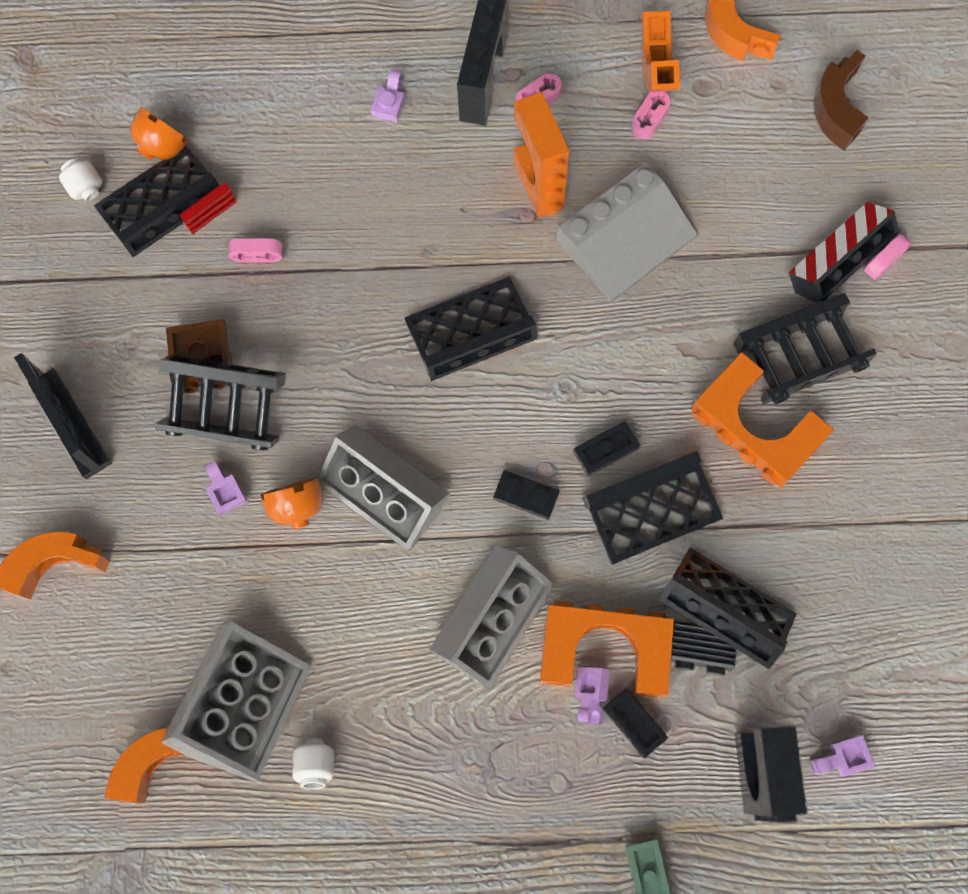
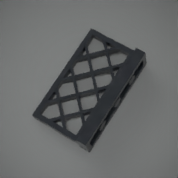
(166, 217)
(484, 344)
(65, 418)
(650, 481)
(724, 618)

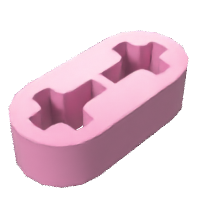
(539, 85)
(656, 117)
(255, 250)
(887, 256)

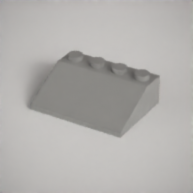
(626, 232)
(237, 703)

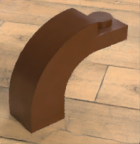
(832, 110)

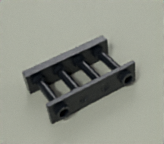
(805, 321)
(236, 378)

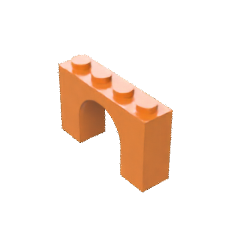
(544, 157)
(775, 458)
(648, 635)

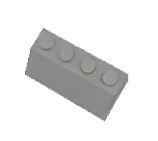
(381, 486)
(492, 616)

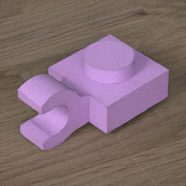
(389, 101)
(224, 492)
(590, 689)
(848, 756)

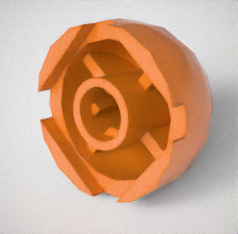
(155, 136)
(294, 503)

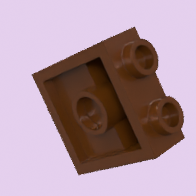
(200, 341)

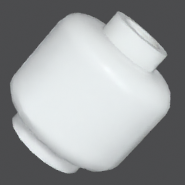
(80, 179)
(313, 764)

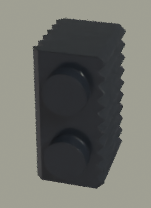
(700, 648)

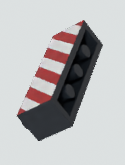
(844, 252)

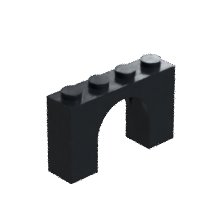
(485, 42)
(771, 774)

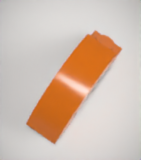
(735, 35)
(659, 67)
(33, 557)
(135, 767)

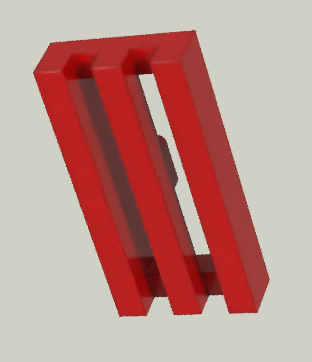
(208, 208)

